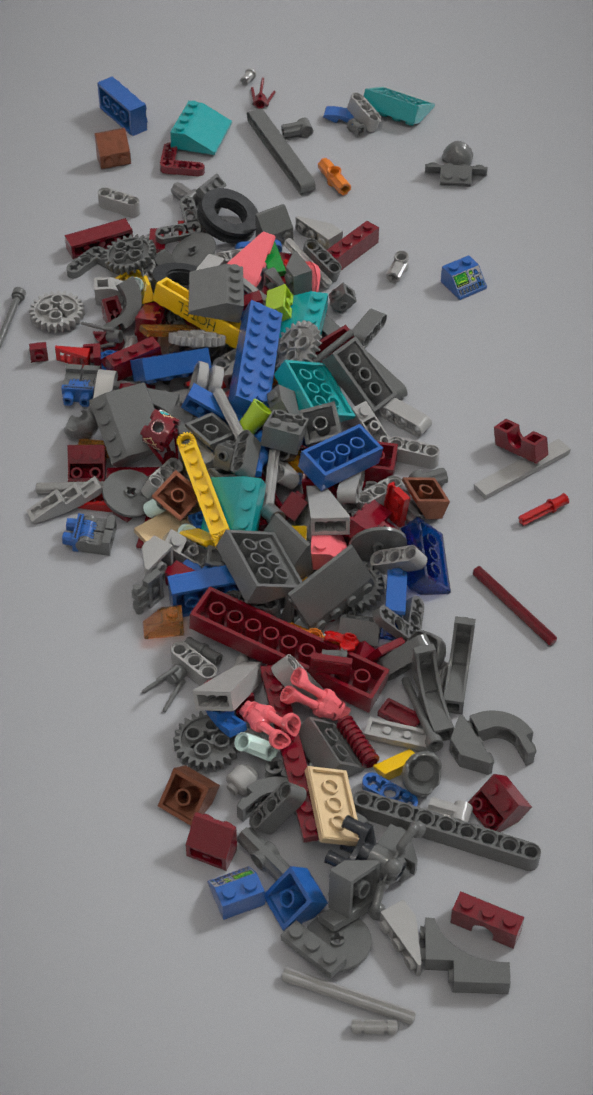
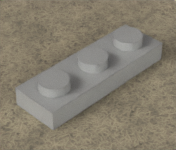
(395, 734)

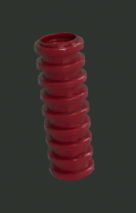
(357, 741)

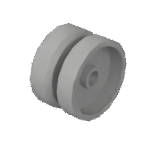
(207, 378)

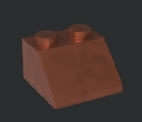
(112, 148)
(176, 496)
(427, 496)
(187, 793)

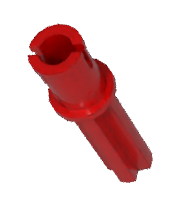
(550, 506)

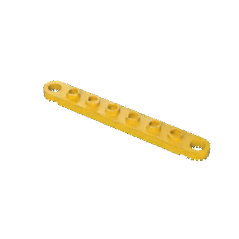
(203, 487)

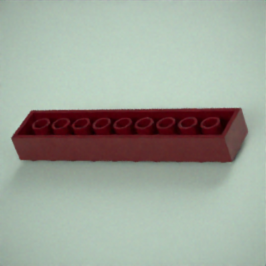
(272, 639)

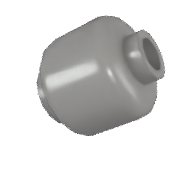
(240, 778)

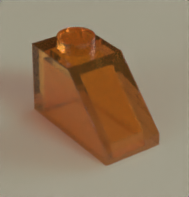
(164, 623)

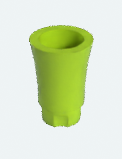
(255, 416)

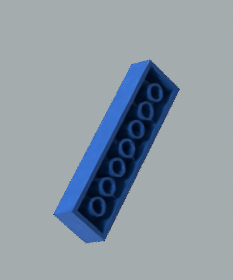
(255, 356)

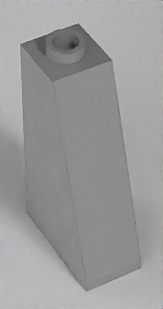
(326, 513)
(229, 688)

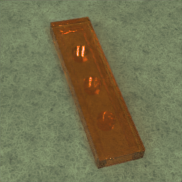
(164, 330)

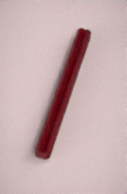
(514, 605)

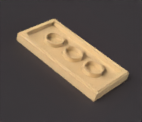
(161, 525)
(331, 803)

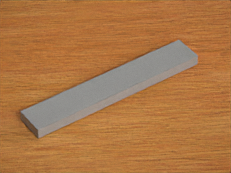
(519, 470)

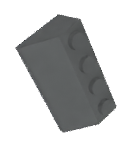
(359, 375)

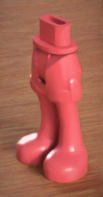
(327, 702)
(260, 718)

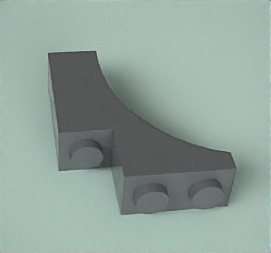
(171, 404)
(459, 664)
(430, 694)
(465, 971)

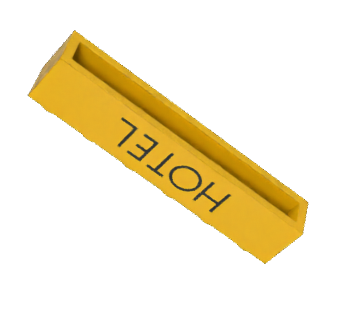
(175, 298)

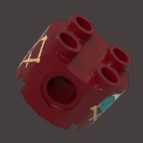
(161, 439)

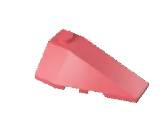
(253, 257)
(325, 548)

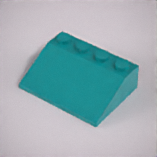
(398, 105)
(199, 129)
(309, 307)
(313, 386)
(240, 501)

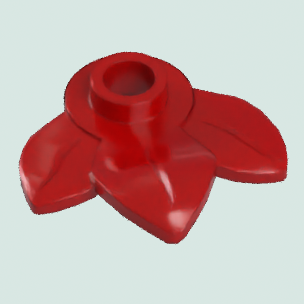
(346, 641)

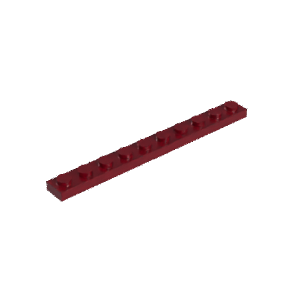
(292, 755)

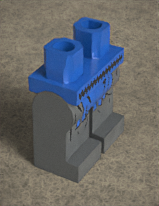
(79, 384)
(90, 534)

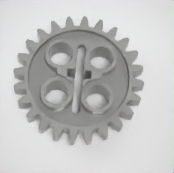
(57, 311)
(196, 339)
(298, 343)

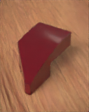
(101, 338)

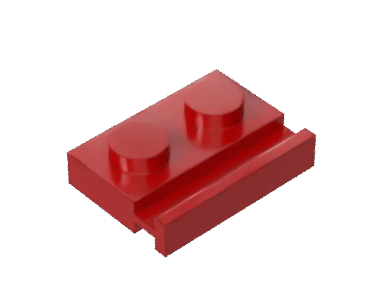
(398, 503)

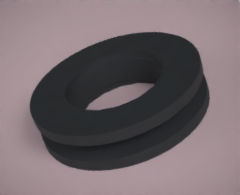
(220, 228)
(175, 271)

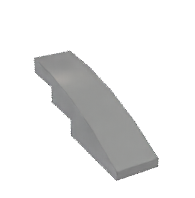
(60, 503)

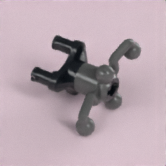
(392, 864)

